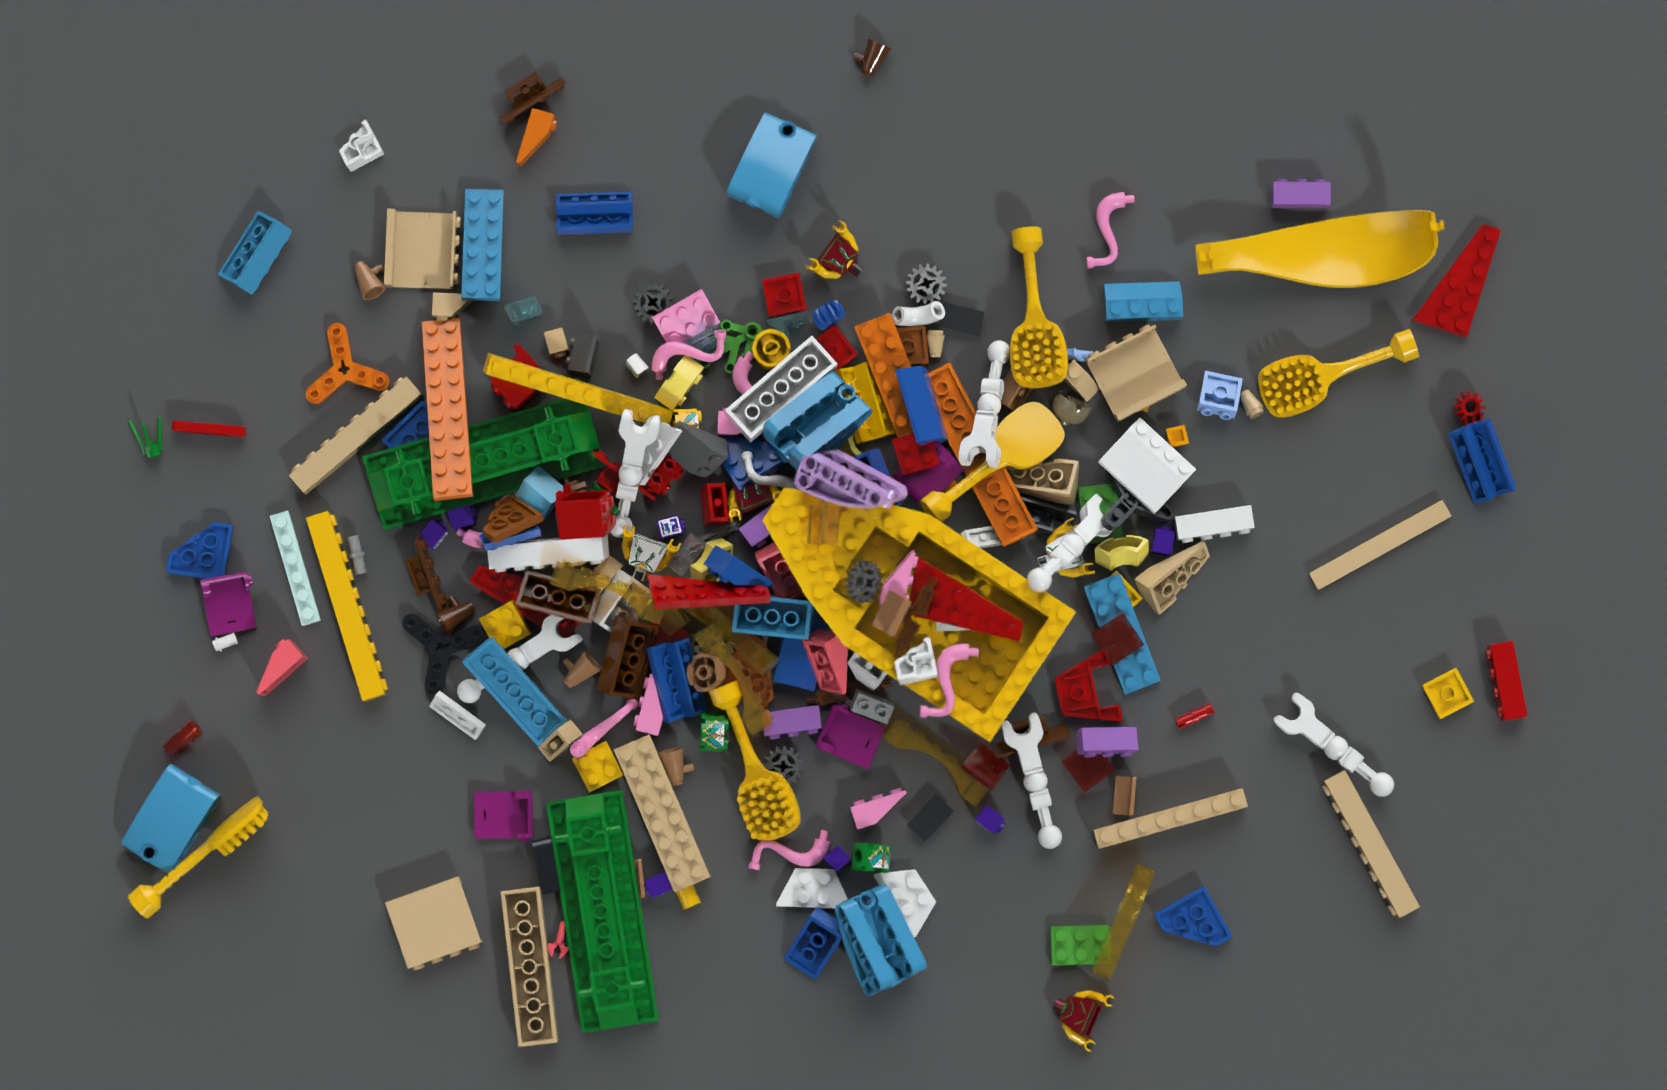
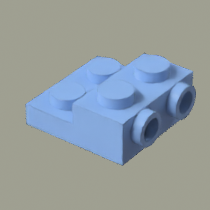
(1219, 395)

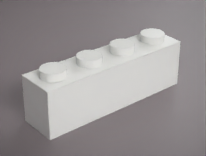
(1214, 523)

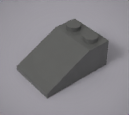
(698, 450)

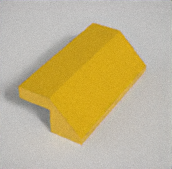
(878, 423)

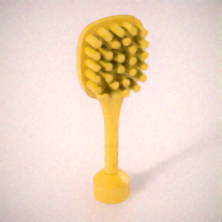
(1036, 345)
(1303, 382)
(1024, 439)
(764, 795)
(147, 898)

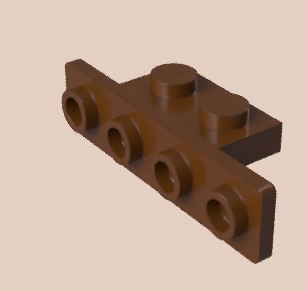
(527, 93)
(423, 574)
(1049, 736)

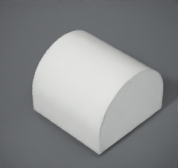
(636, 365)

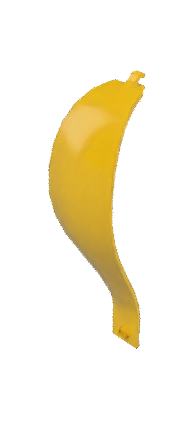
(1332, 251)

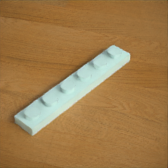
(295, 568)

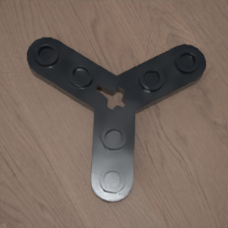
(1123, 508)
(439, 661)

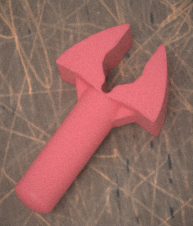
(559, 941)

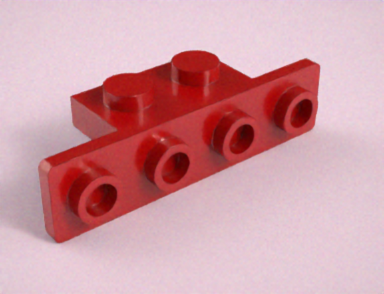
(610, 476)

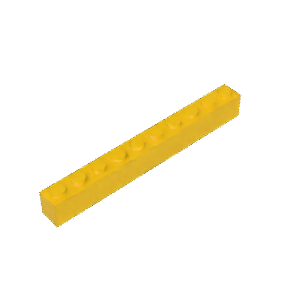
(573, 389)
(346, 606)

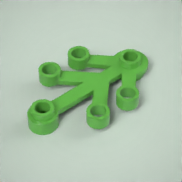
(734, 342)

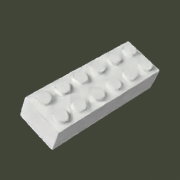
(780, 387)
(548, 551)

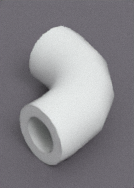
(918, 315)

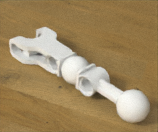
(989, 404)
(630, 472)
(1070, 545)
(547, 640)
(1334, 746)
(1034, 779)

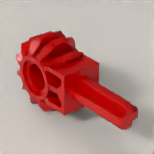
(1473, 416)

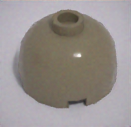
(1070, 408)

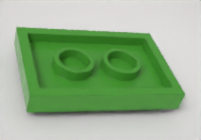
(1109, 497)
(1077, 943)

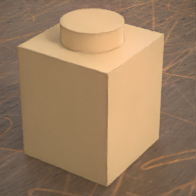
(556, 343)

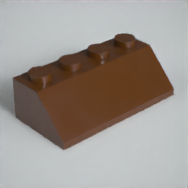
(541, 596)
(627, 657)

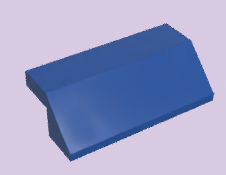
(594, 213)
(921, 405)
(1482, 460)
(794, 664)
(669, 671)

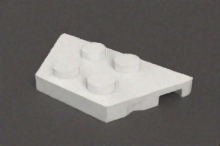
(658, 449)
(812, 889)
(911, 896)

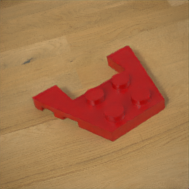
(1078, 692)

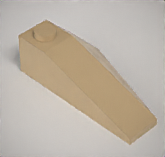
(1048, 481)
(1165, 579)

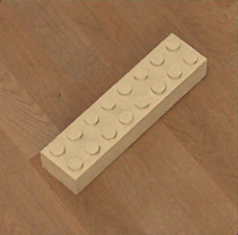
(662, 813)
(529, 966)

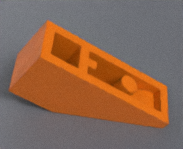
(536, 133)

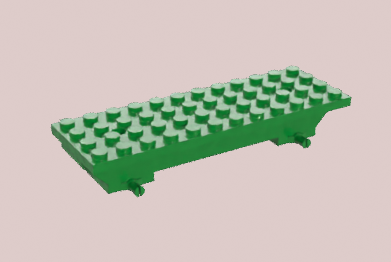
(501, 454)
(602, 911)

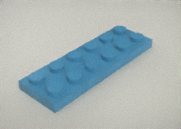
(482, 244)
(1108, 600)
(514, 690)

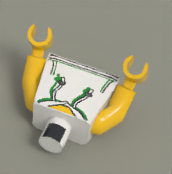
(646, 553)
(1077, 566)

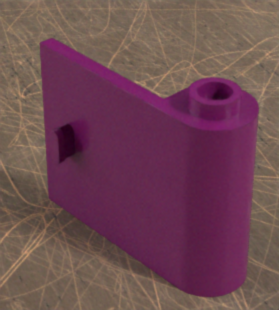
(931, 479)
(228, 603)
(848, 734)
(503, 815)

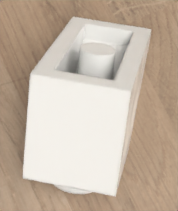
(866, 672)

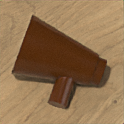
(873, 57)
(454, 616)

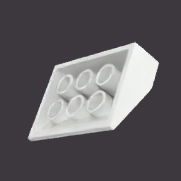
(1146, 465)

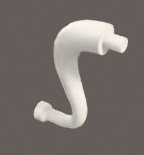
(773, 480)

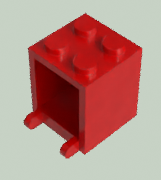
(514, 394)
(584, 513)

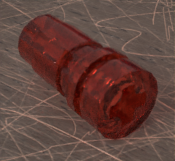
(181, 739)

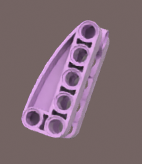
(845, 486)

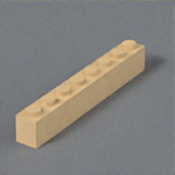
(355, 435)
(1170, 818)
(1371, 844)

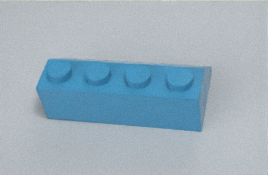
(255, 252)
(1143, 301)
(778, 618)

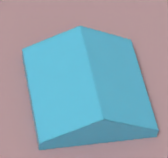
(539, 491)

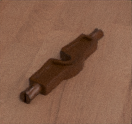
(921, 608)
(826, 697)

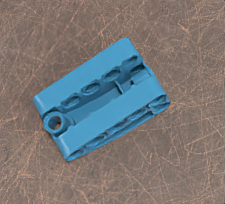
(771, 165)
(816, 420)
(171, 818)
(878, 940)

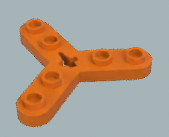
(357, 373)

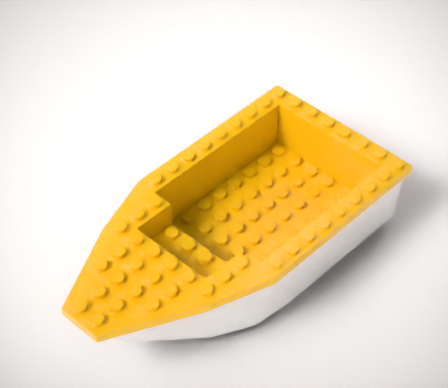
(982, 685)

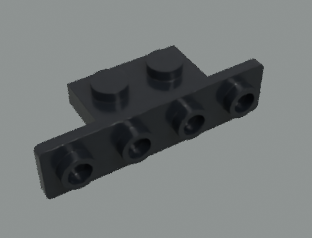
(1046, 514)

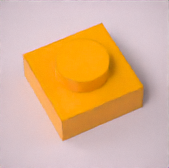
(1177, 436)

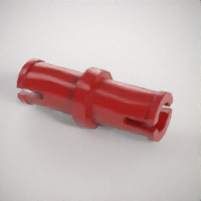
(1194, 716)

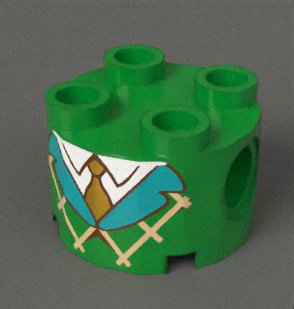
(712, 732)
(871, 857)

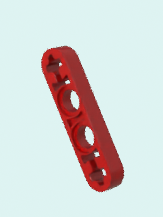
(208, 429)

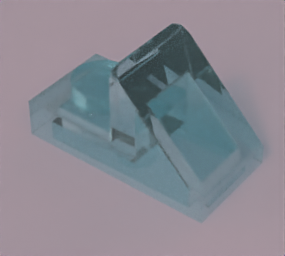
(523, 310)
(782, 323)

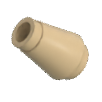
(935, 342)
(1251, 404)

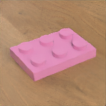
(686, 318)

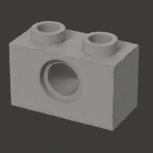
(871, 706)

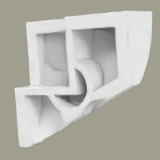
(361, 148)
(917, 664)

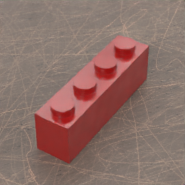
(1507, 681)

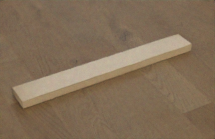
(1379, 545)

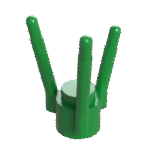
(150, 449)

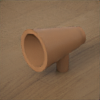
(368, 282)
(583, 669)
(673, 764)

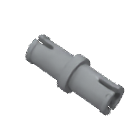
(357, 554)

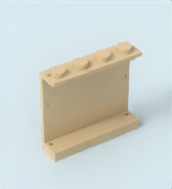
(421, 250)
(1135, 373)
(433, 923)

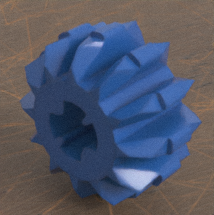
(828, 314)

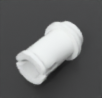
(224, 642)

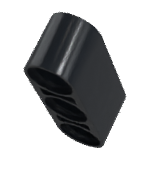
(546, 865)

